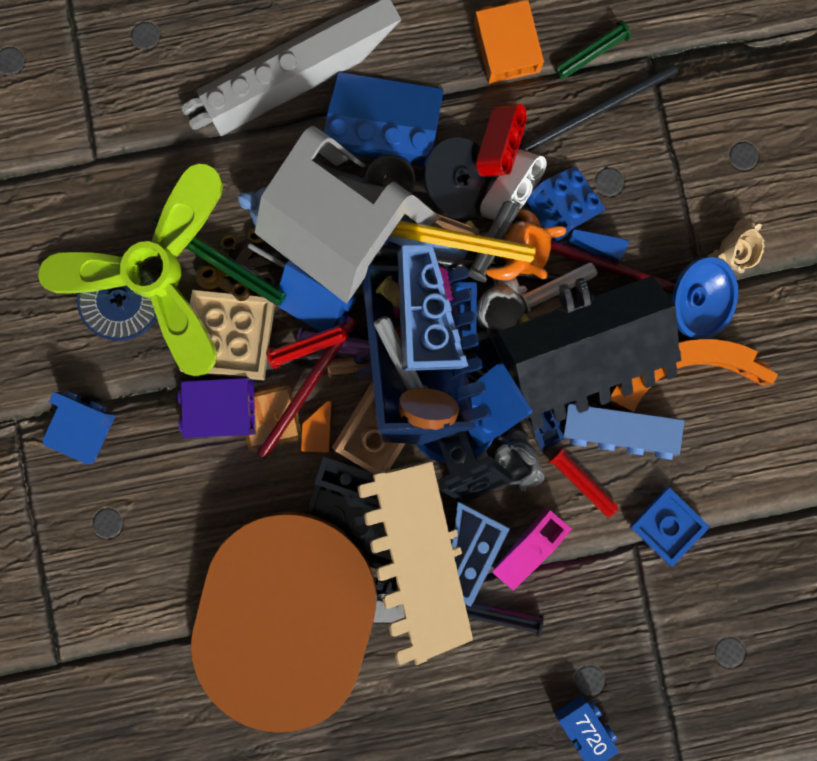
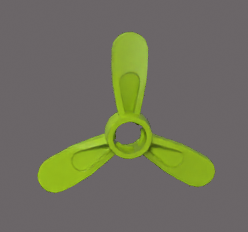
(178, 224)

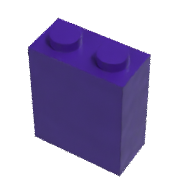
(217, 408)

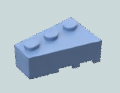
(480, 543)

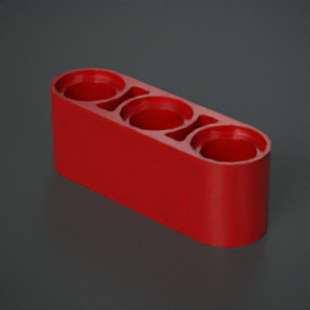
(501, 140)

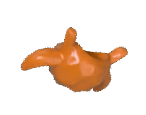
(532, 234)

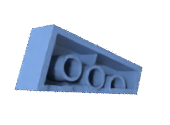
(426, 319)
(625, 430)

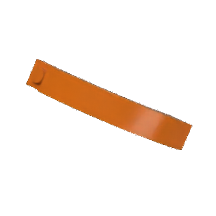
(702, 352)

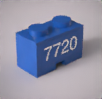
(582, 723)

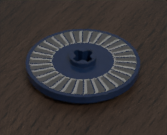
(117, 322)

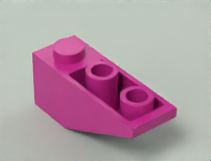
(531, 549)

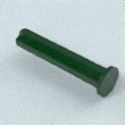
(593, 49)

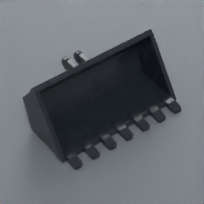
(591, 346)

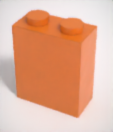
(508, 41)

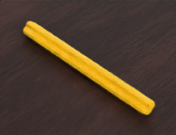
(464, 241)

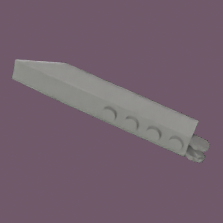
(292, 68)

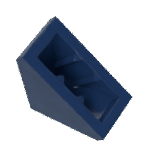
(549, 434)

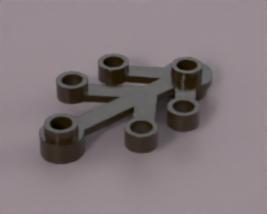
(219, 279)

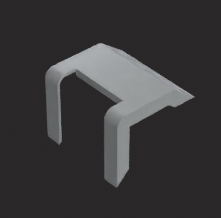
(325, 222)

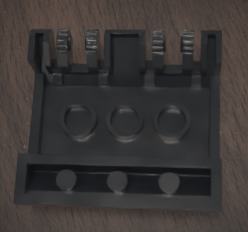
(339, 503)

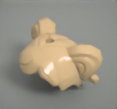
(742, 246)

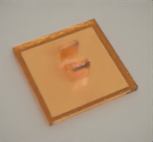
(268, 410)

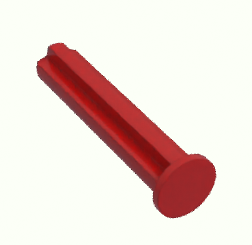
(305, 346)
(583, 482)

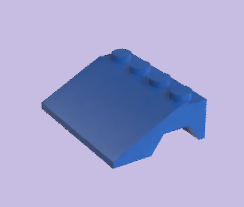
(383, 117)

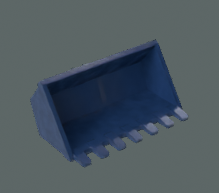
(387, 381)

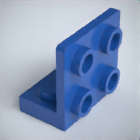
(565, 201)
(504, 402)

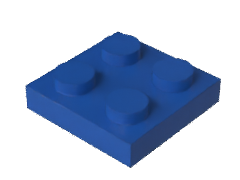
(669, 526)

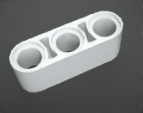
(516, 186)

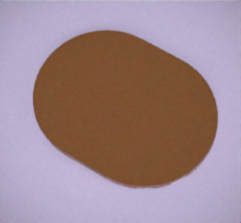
(283, 622)

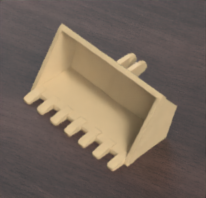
(420, 561)

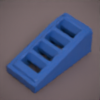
(599, 245)

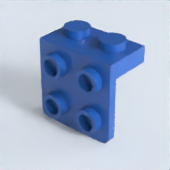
(77, 427)

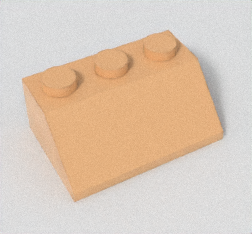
(362, 441)

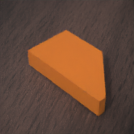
(317, 430)

